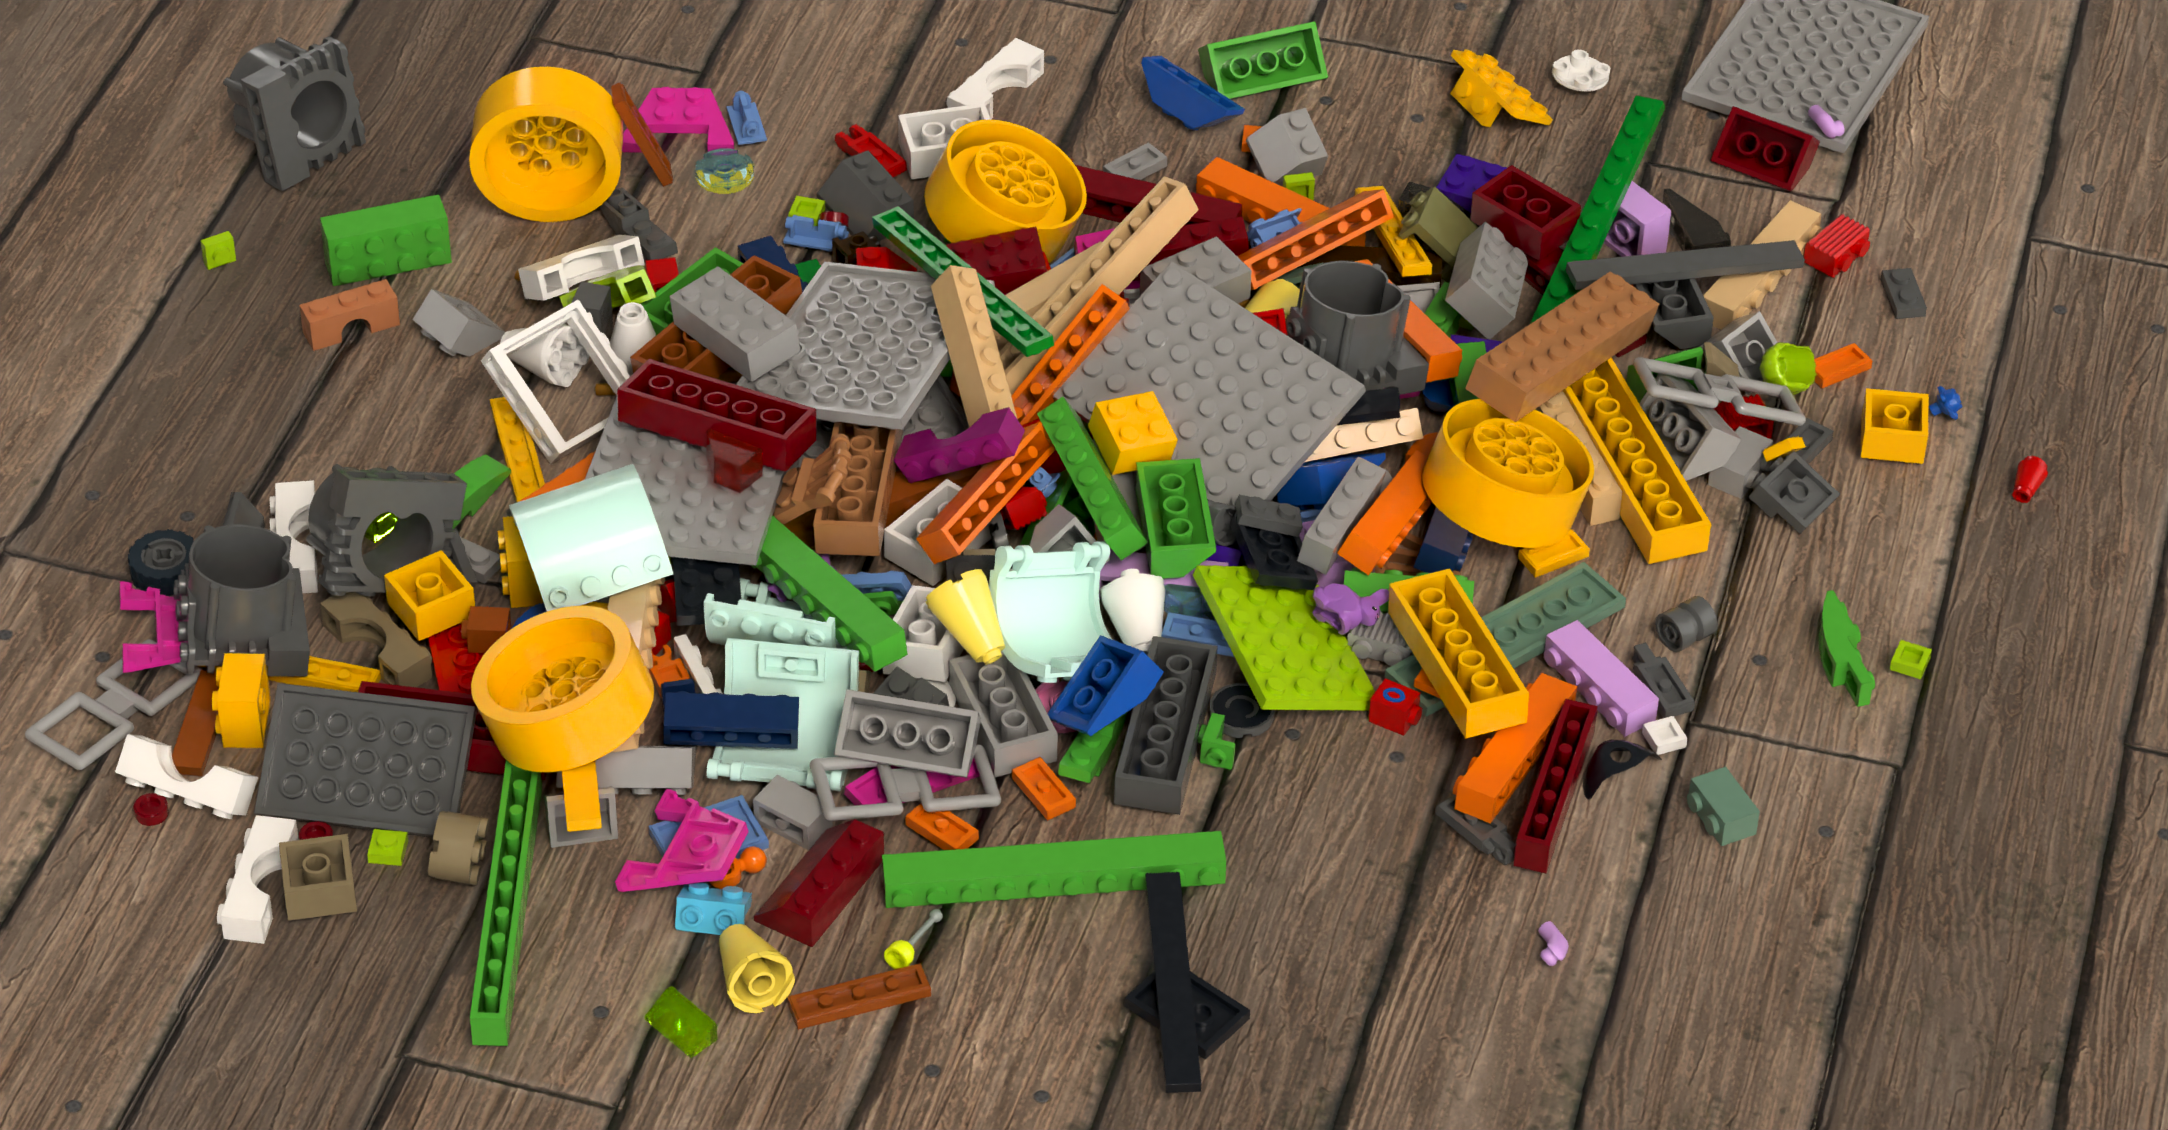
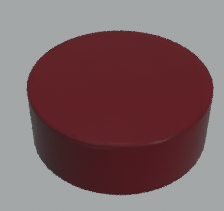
(835, 217)
(151, 809)
(315, 830)

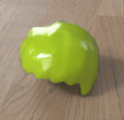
(1789, 366)

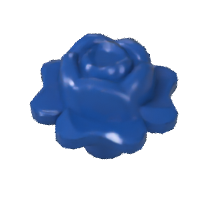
(1947, 402)

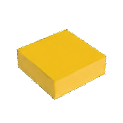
(1783, 448)

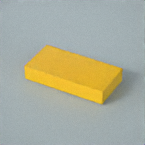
(1552, 557)

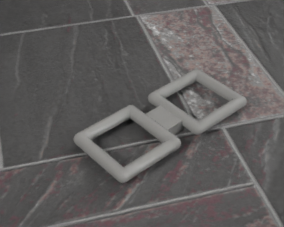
(1719, 388)
(112, 707)
(900, 786)

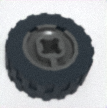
(159, 559)

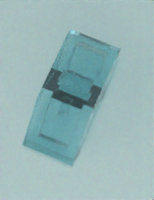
(1186, 601)

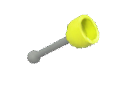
(901, 952)

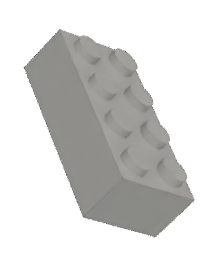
(1487, 280)
(735, 323)
(1011, 713)

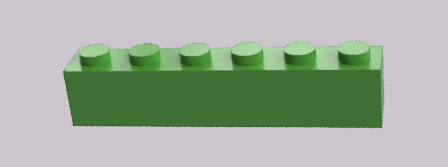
(1092, 478)

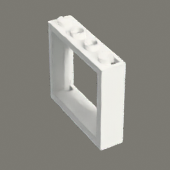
(521, 397)

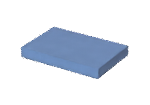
(664, 831)

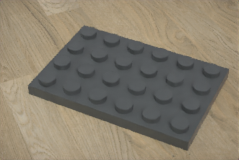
(364, 759)

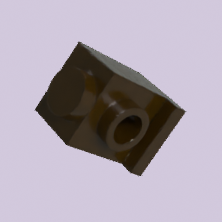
(845, 250)

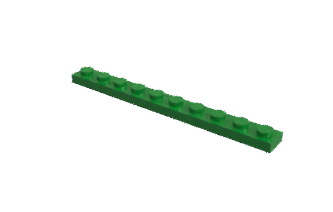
(1604, 198)
(936, 257)

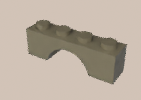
(358, 619)

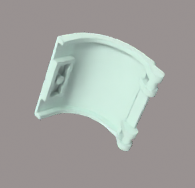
(591, 539)
(1049, 606)
(765, 620)
(801, 671)

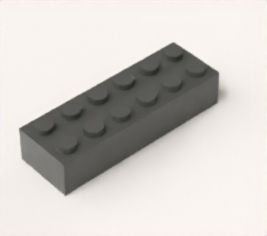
(1166, 727)

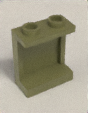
(1438, 225)

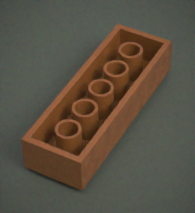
(680, 350)

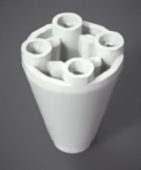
(631, 332)
(552, 357)
(1135, 607)

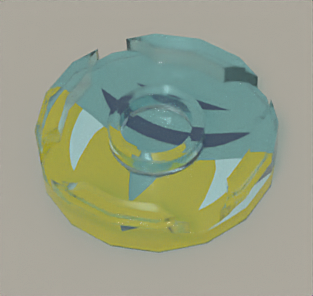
(724, 171)

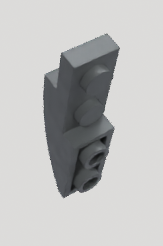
(632, 218)

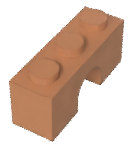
(326, 317)

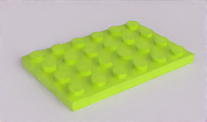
(1281, 646)

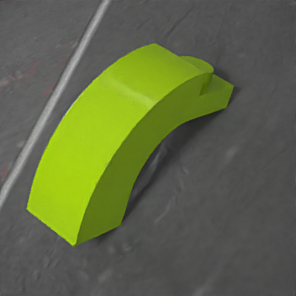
(626, 286)

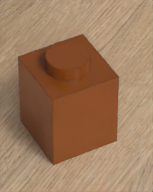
(485, 627)

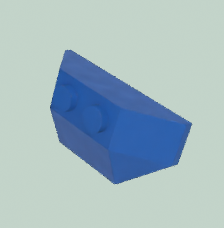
(1186, 96)

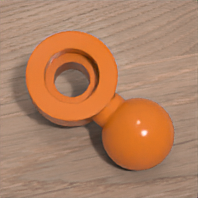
(751, 860)

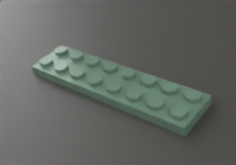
(1525, 621)

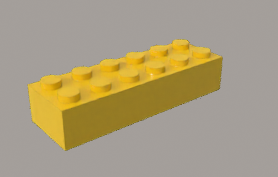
(1458, 653)

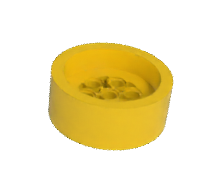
(546, 144)
(1002, 181)
(1506, 476)
(562, 688)

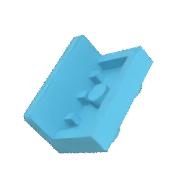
(710, 909)

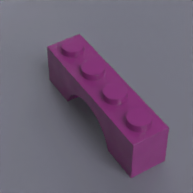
(987, 440)

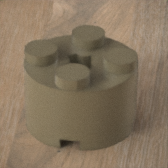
(458, 847)

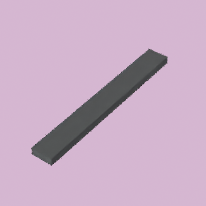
(1689, 264)

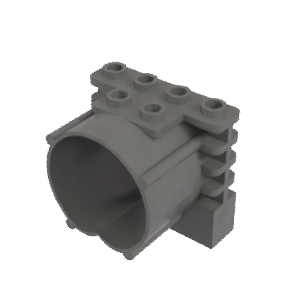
(318, 125)
(1358, 325)
(355, 497)
(242, 599)

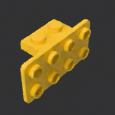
(1488, 88)

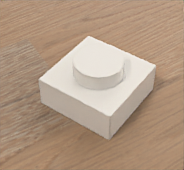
(1664, 735)

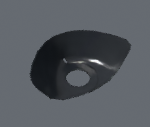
(1603, 766)

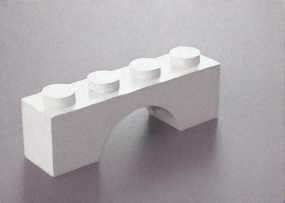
(1013, 66)
(559, 273)
(291, 514)
(151, 763)
(247, 909)

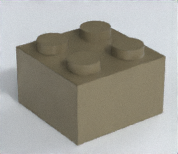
(317, 877)

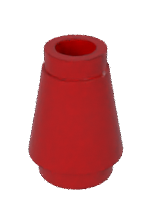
(2029, 477)

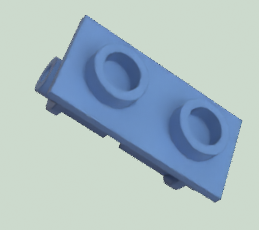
(745, 120)
(1263, 230)
(804, 233)
(1043, 481)

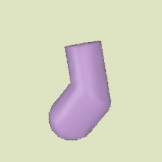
(1825, 122)
(1556, 944)

